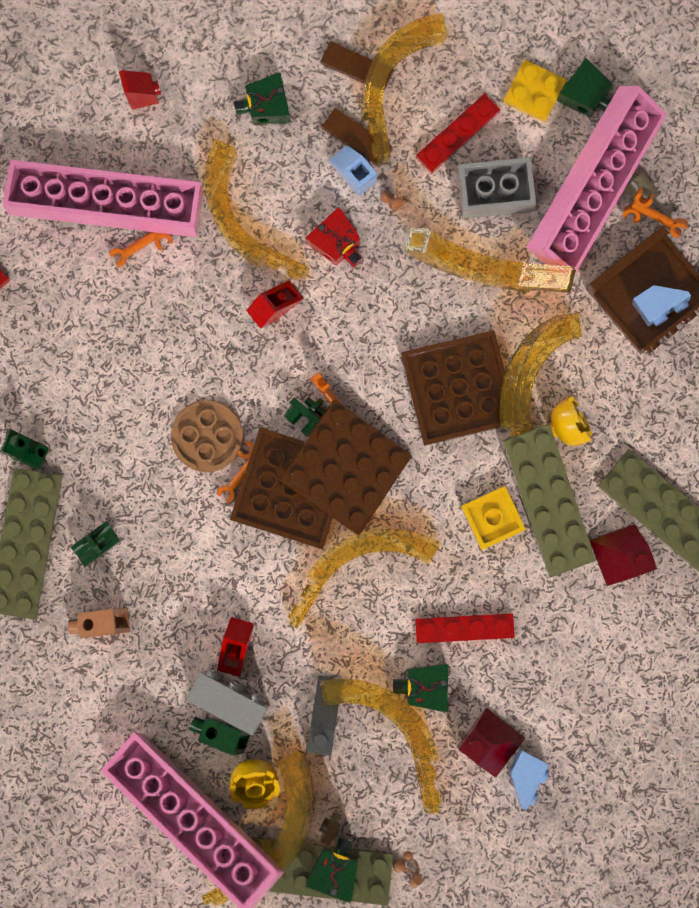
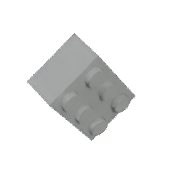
(496, 187)
(228, 701)

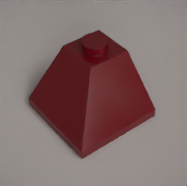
(623, 555)
(490, 742)

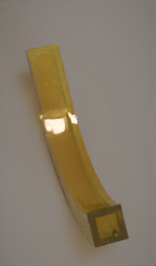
(412, 37)
(217, 177)
(466, 264)
(525, 366)
(369, 542)
(404, 717)
(297, 818)

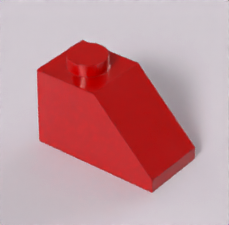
(139, 88)
(273, 304)
(235, 646)

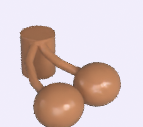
(393, 203)
(399, 866)

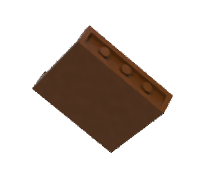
(648, 264)

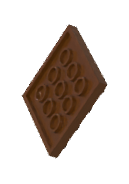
(456, 387)
(345, 467)
(270, 504)

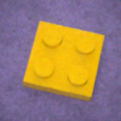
(534, 91)
(493, 518)

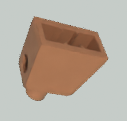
(100, 623)

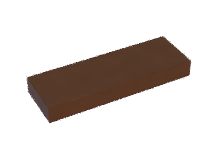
(348, 63)
(351, 134)

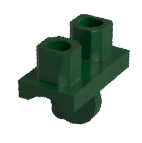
(298, 410)
(24, 449)
(95, 544)

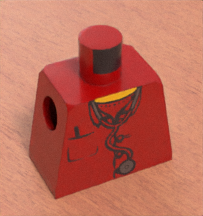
(336, 239)

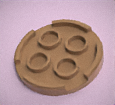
(207, 436)

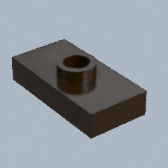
(329, 828)

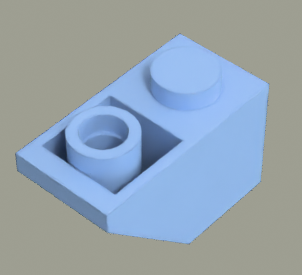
(354, 169)
(659, 302)
(526, 776)

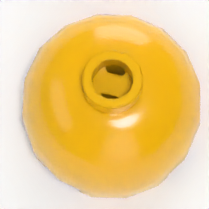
(570, 424)
(253, 783)

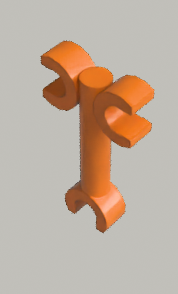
(642, 206)
(139, 244)
(323, 387)
(237, 480)

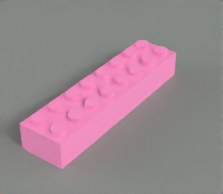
(597, 178)
(103, 198)
(192, 821)

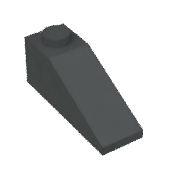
(322, 724)

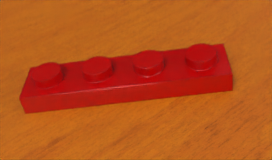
(458, 133)
(464, 628)

